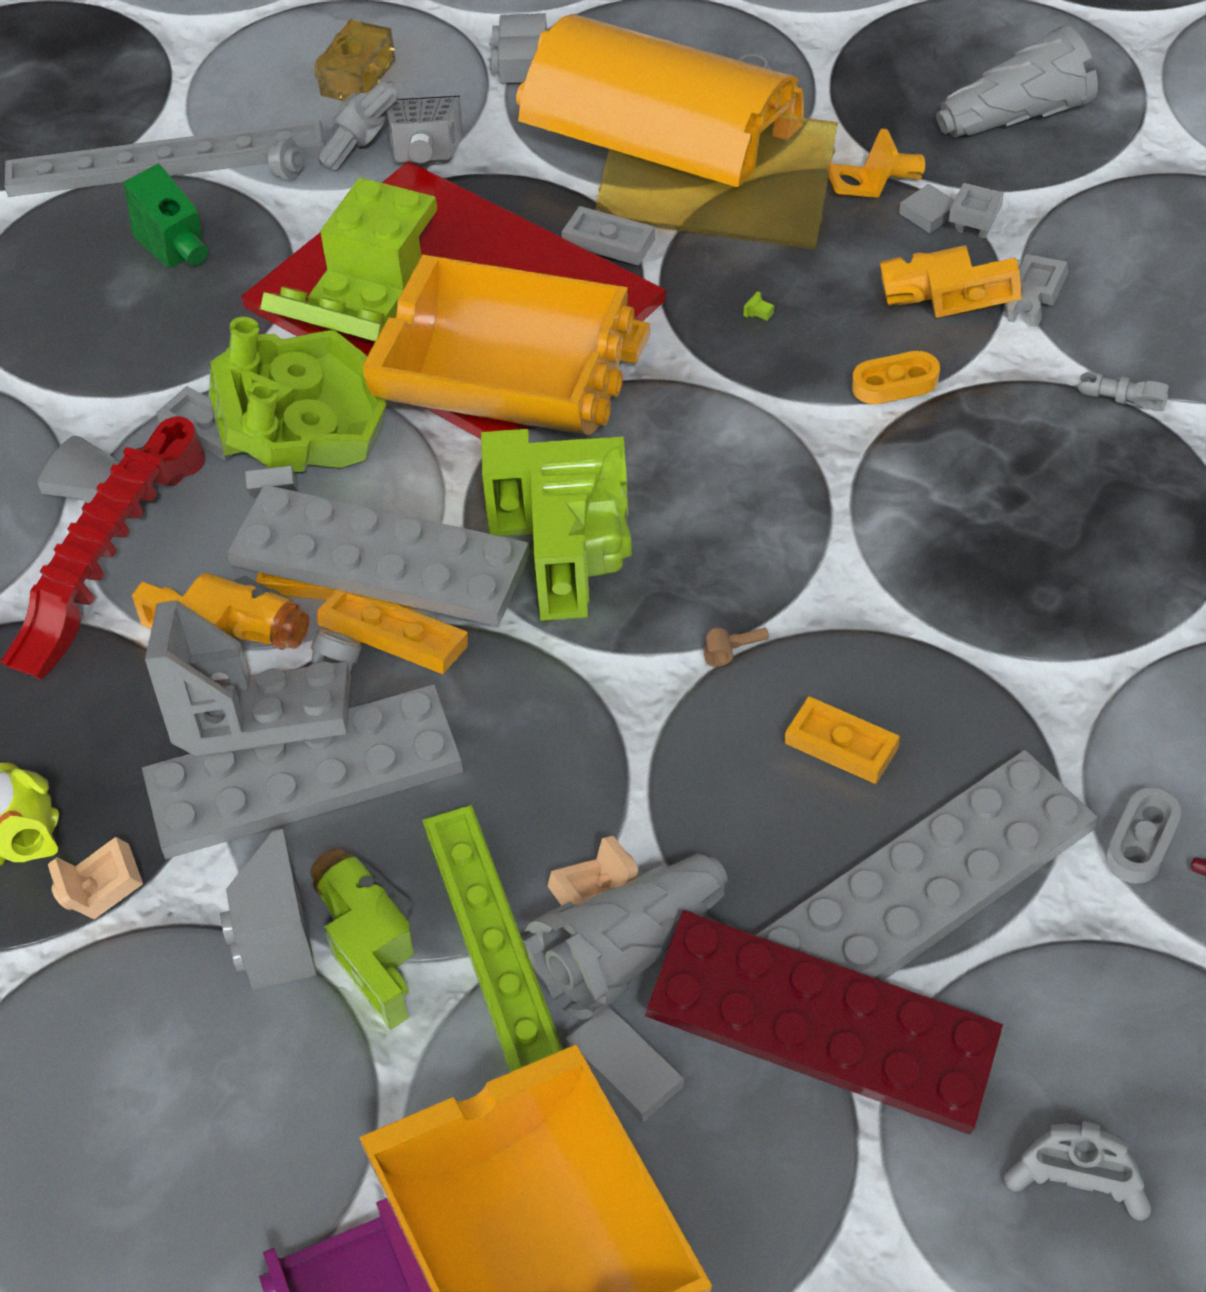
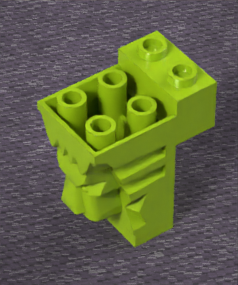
(570, 502)

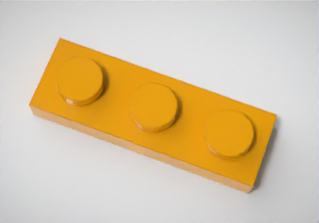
(394, 629)

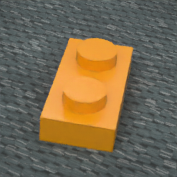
(842, 740)

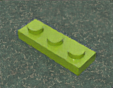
(327, 313)

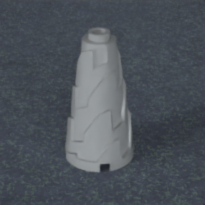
(1035, 82)
(613, 937)

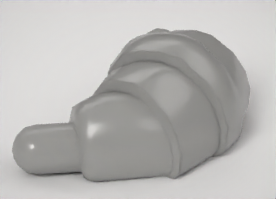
(1083, 1160)

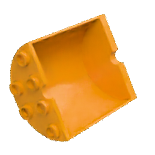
(503, 345)
(531, 1190)

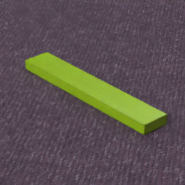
(491, 938)

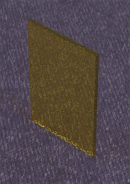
(774, 205)

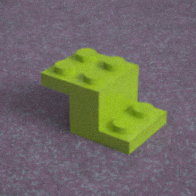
(373, 246)

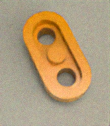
(895, 377)

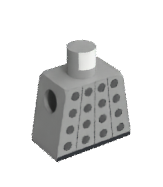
(424, 128)

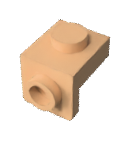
(97, 880)
(580, 881)

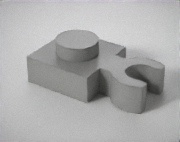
(1040, 283)

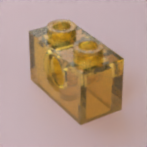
(355, 60)

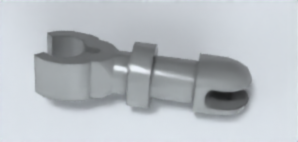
(1147, 394)

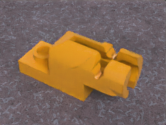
(950, 281)

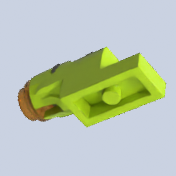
(367, 931)

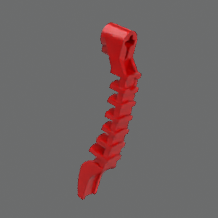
(52, 609)

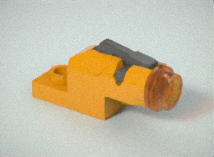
(236, 607)

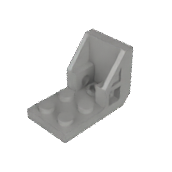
(245, 708)

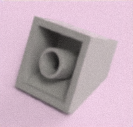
(268, 918)

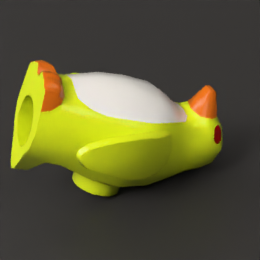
(25, 815)

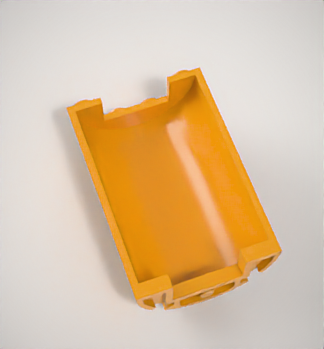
(654, 98)

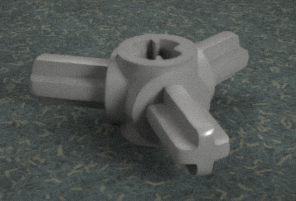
(357, 122)

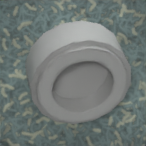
(335, 646)

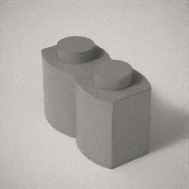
(515, 45)

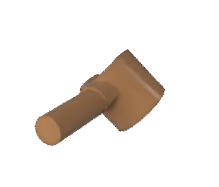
(720, 644)

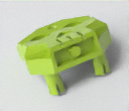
(293, 399)

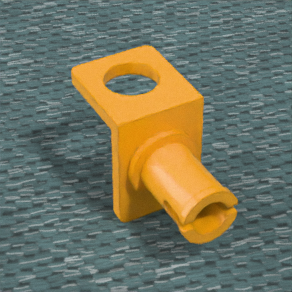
(880, 165)

